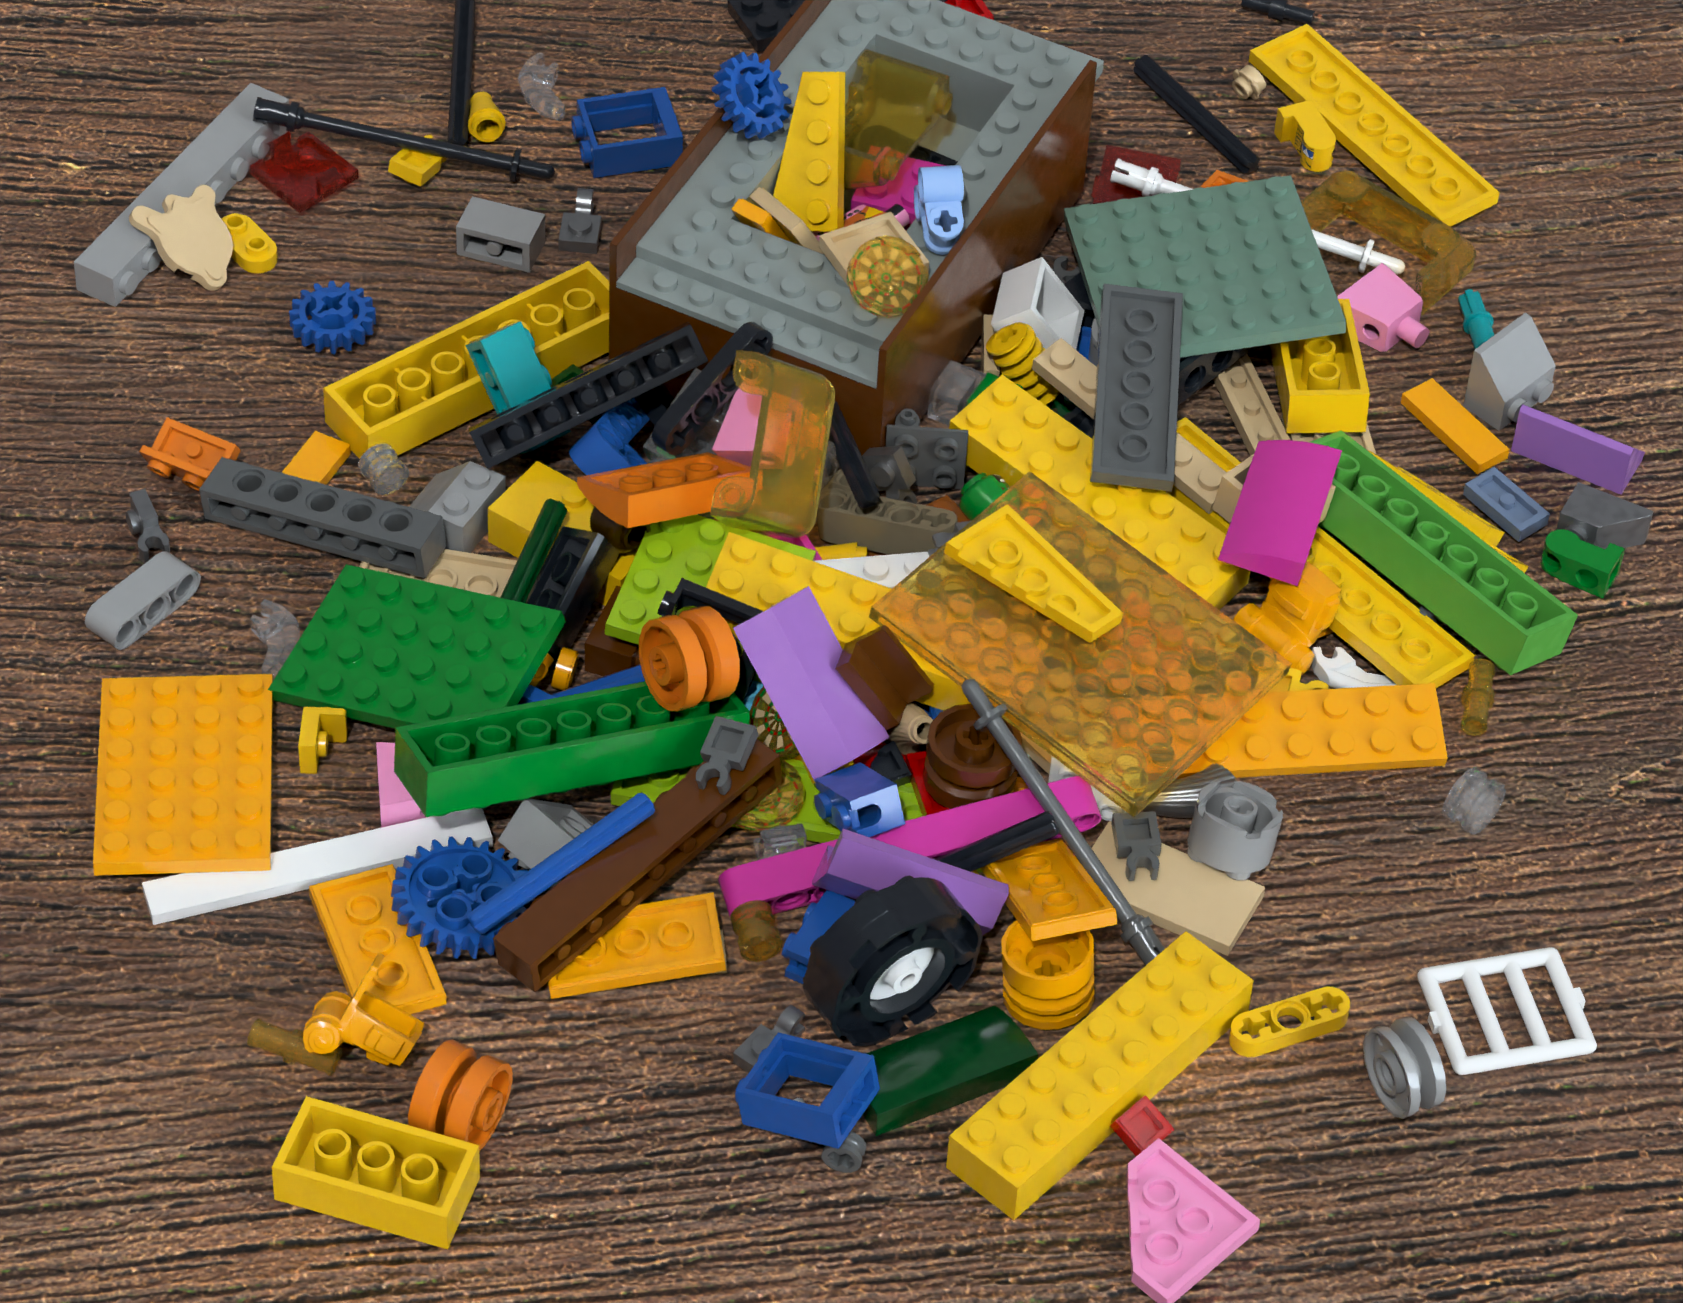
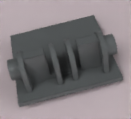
(933, 453)

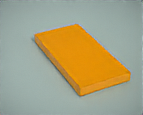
(1051, 891)
(360, 925)
(648, 946)

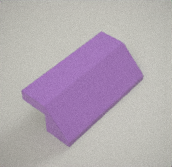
(797, 663)
(869, 864)

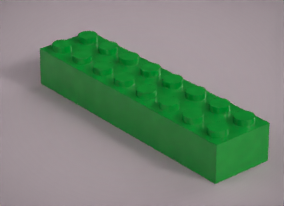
(551, 747)

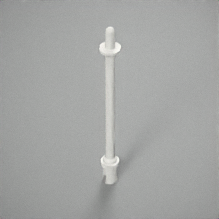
(1152, 183)

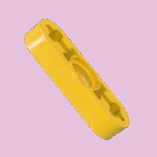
(1300, 1006)

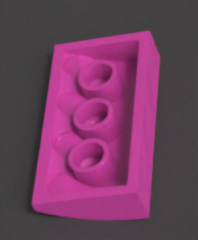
(1280, 508)

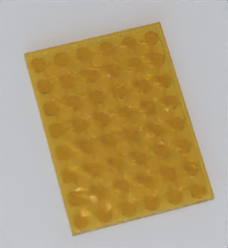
(1111, 710)

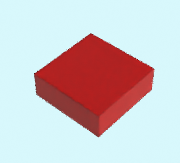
(1141, 1126)

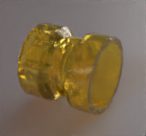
(756, 931)

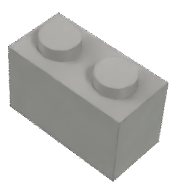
(500, 234)

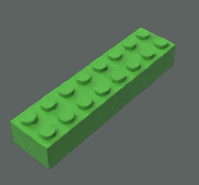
(1442, 562)

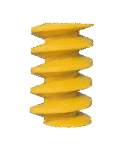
(1014, 352)

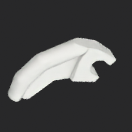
(1343, 672)

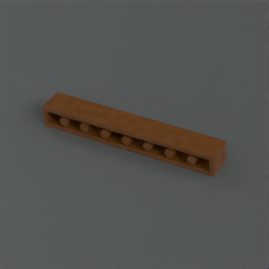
(630, 870)

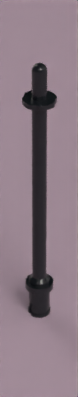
(296, 117)

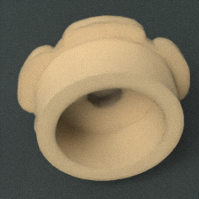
(1248, 82)

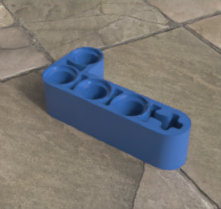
(606, 442)

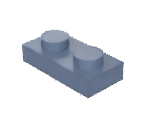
(1506, 504)

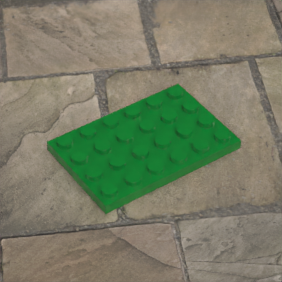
(414, 650)

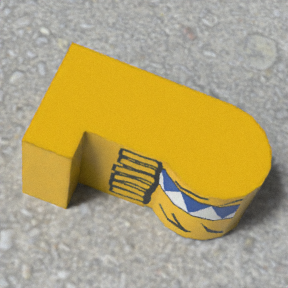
(1308, 133)

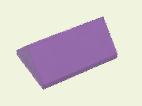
(1575, 450)

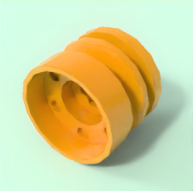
(1047, 979)

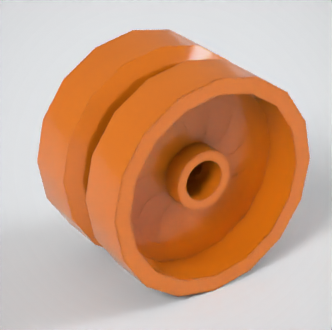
(689, 658)
(461, 1094)

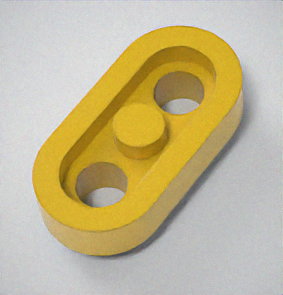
(251, 245)

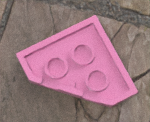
(1178, 1223)

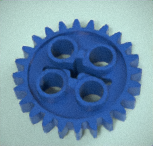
(446, 884)

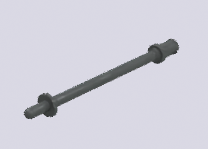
(1134, 926)

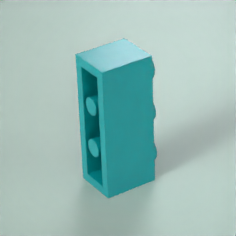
(510, 369)

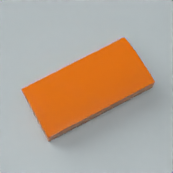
(659, 489)

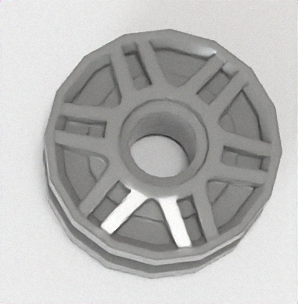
(1404, 1067)

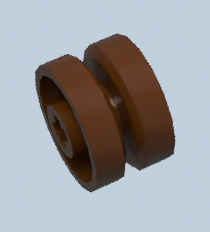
(965, 762)

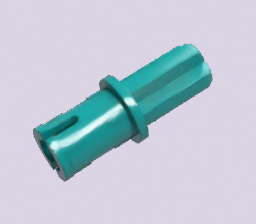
(1476, 319)

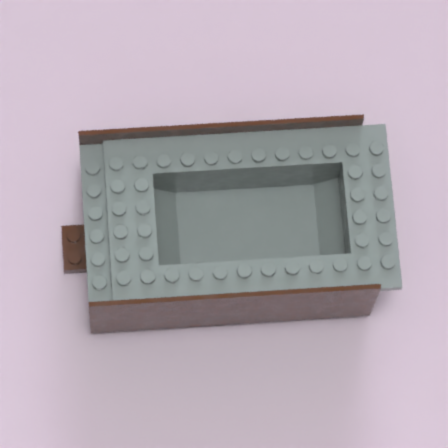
(1022, 151)

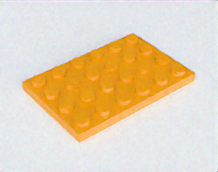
(184, 775)

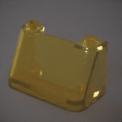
(889, 116)
(787, 452)

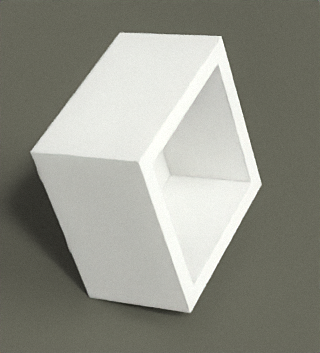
(1038, 299)

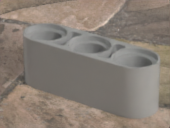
(142, 600)

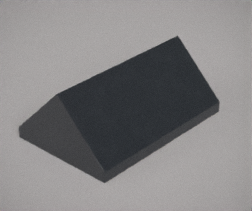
(573, 580)

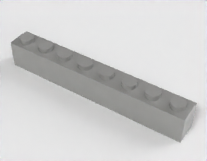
(214, 158)

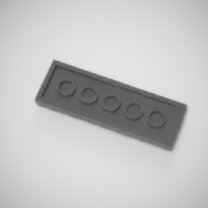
(1137, 387)

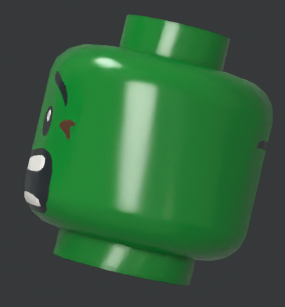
(980, 493)

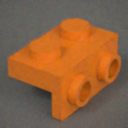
(186, 453)

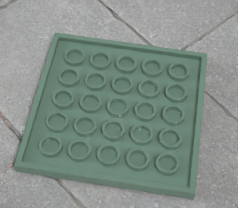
(1230, 249)

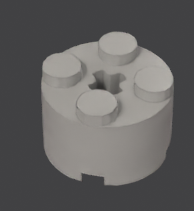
(1234, 828)

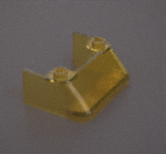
(1436, 243)

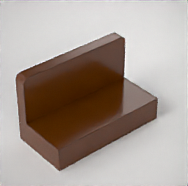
(883, 674)

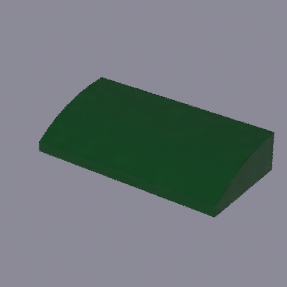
(946, 1067)

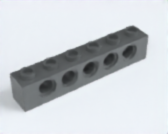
(323, 517)

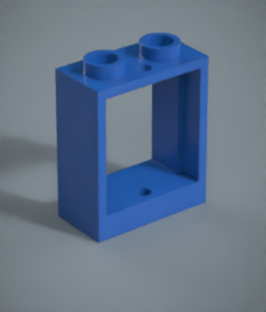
(625, 111)
(848, 1071)

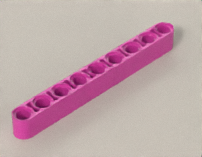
(788, 877)

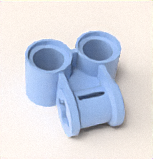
(939, 206)

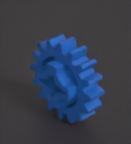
(751, 95)
(332, 317)

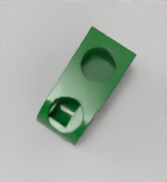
(1581, 562)

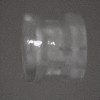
(383, 469)

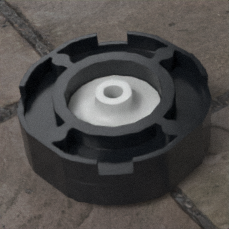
(891, 959)

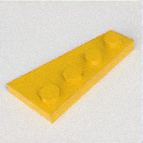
(814, 151)
(1032, 570)

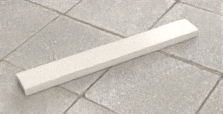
(308, 865)

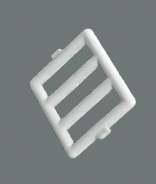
(1500, 1055)

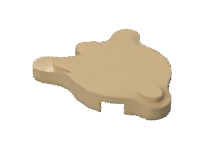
(189, 236)

